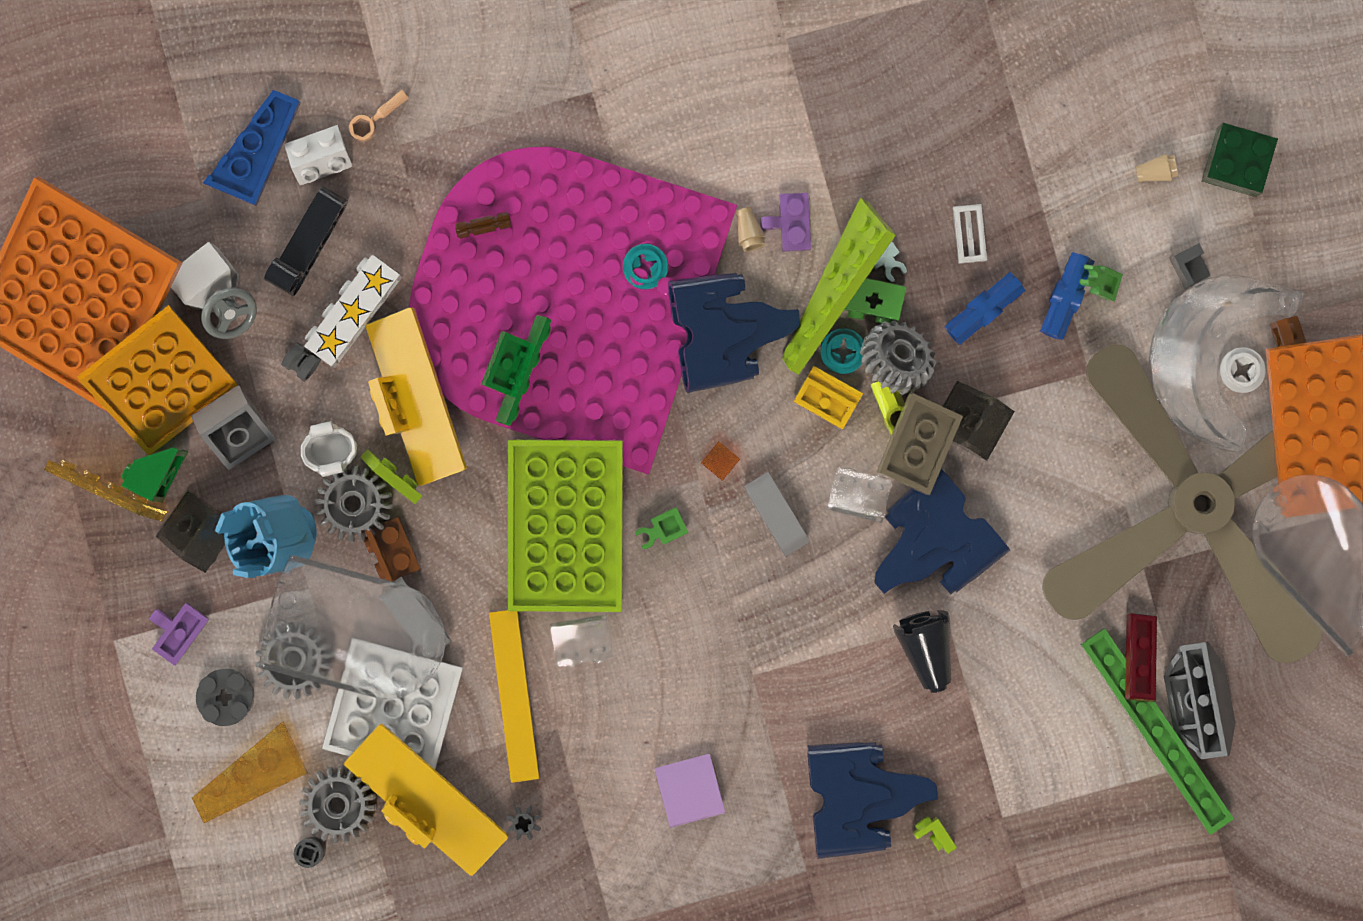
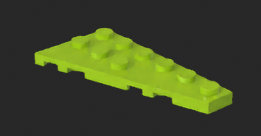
(850, 264)

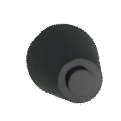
(927, 647)

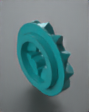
(651, 253)
(833, 341)

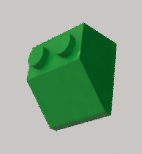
(153, 474)

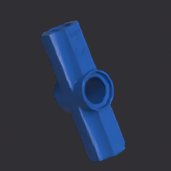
(1066, 297)
(984, 308)

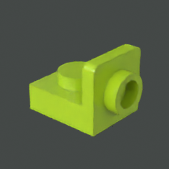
(939, 837)

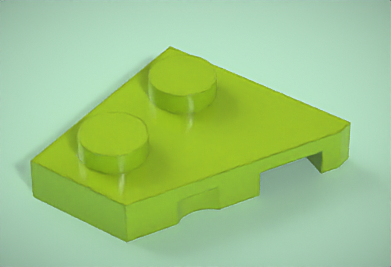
(386, 471)

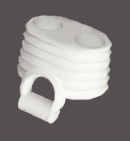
(328, 449)

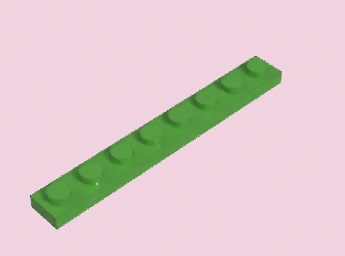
(1159, 735)

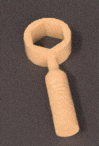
(382, 112)

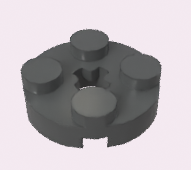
(214, 710)

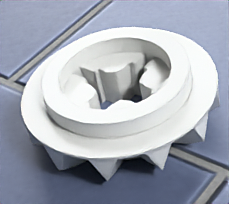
(1255, 373)

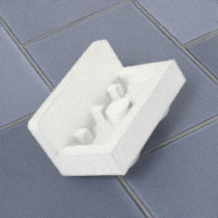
(318, 155)

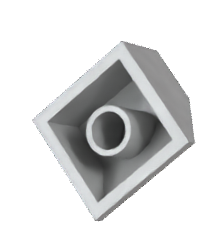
(233, 427)

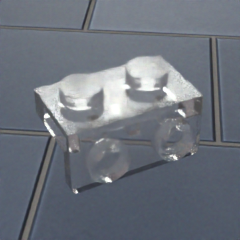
(859, 494)
(581, 640)

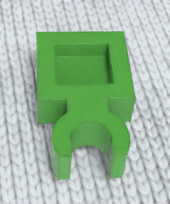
(1103, 281)
(666, 527)

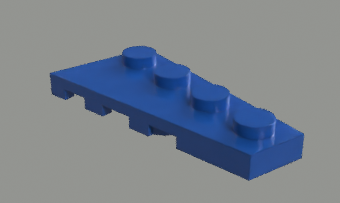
(253, 155)

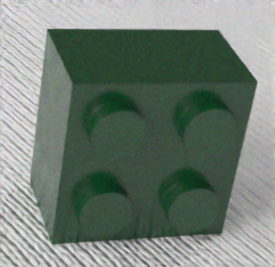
(1239, 160)

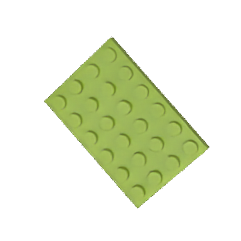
(565, 525)

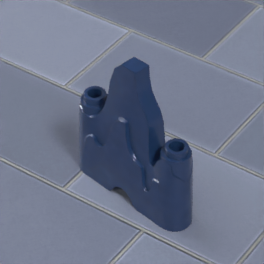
(721, 332)
(935, 535)
(859, 794)

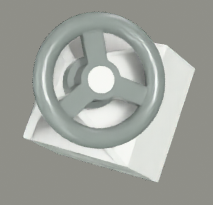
(210, 285)

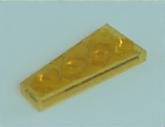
(109, 491)
(257, 772)

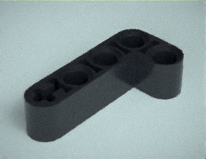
(307, 242)

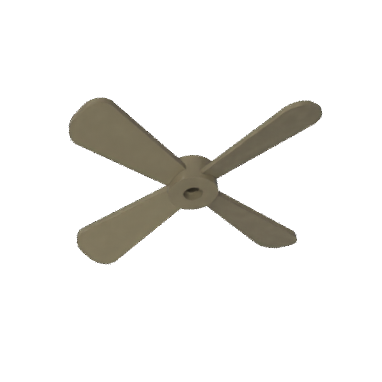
(1096, 574)

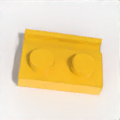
(828, 397)

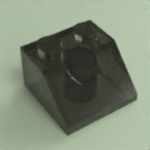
(982, 419)
(192, 532)

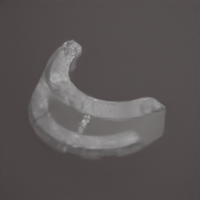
(1189, 349)

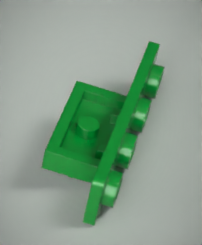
(512, 367)

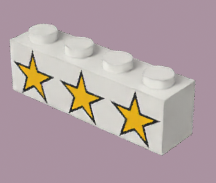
(352, 311)

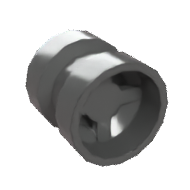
(301, 362)
(314, 850)

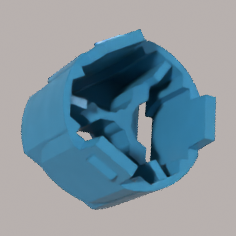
(282, 531)

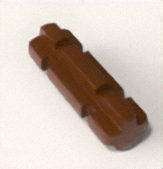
(483, 225)

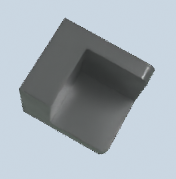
(1190, 266)

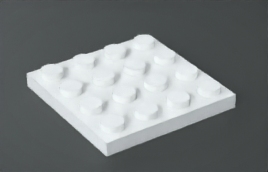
(415, 718)

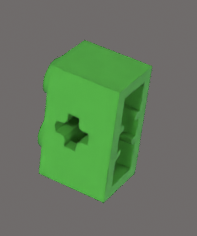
(888, 294)

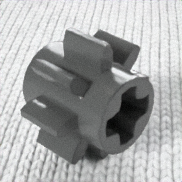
(526, 815)

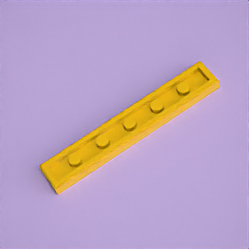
(514, 696)

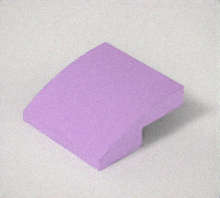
(690, 790)

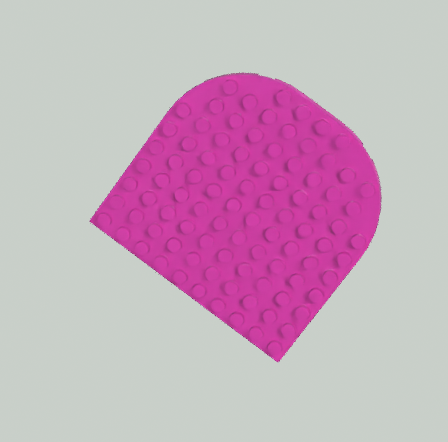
(610, 345)

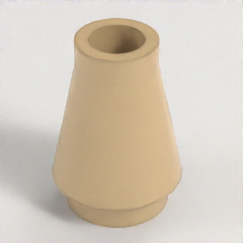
(1158, 169)
(749, 231)

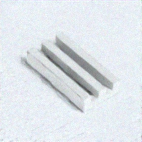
(958, 234)

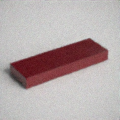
(1141, 657)

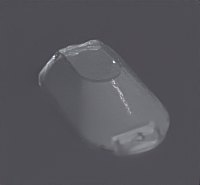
(1313, 548)
(351, 631)

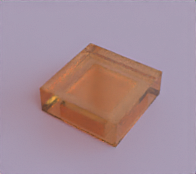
(720, 461)

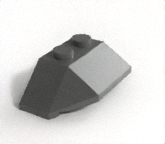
(1200, 700)

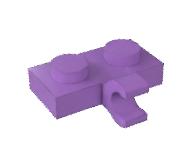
(793, 222)
(178, 632)

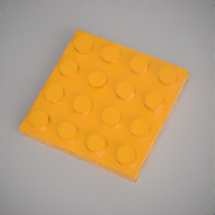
(157, 380)

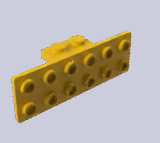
(412, 398)
(424, 801)

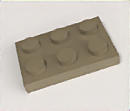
(919, 444)

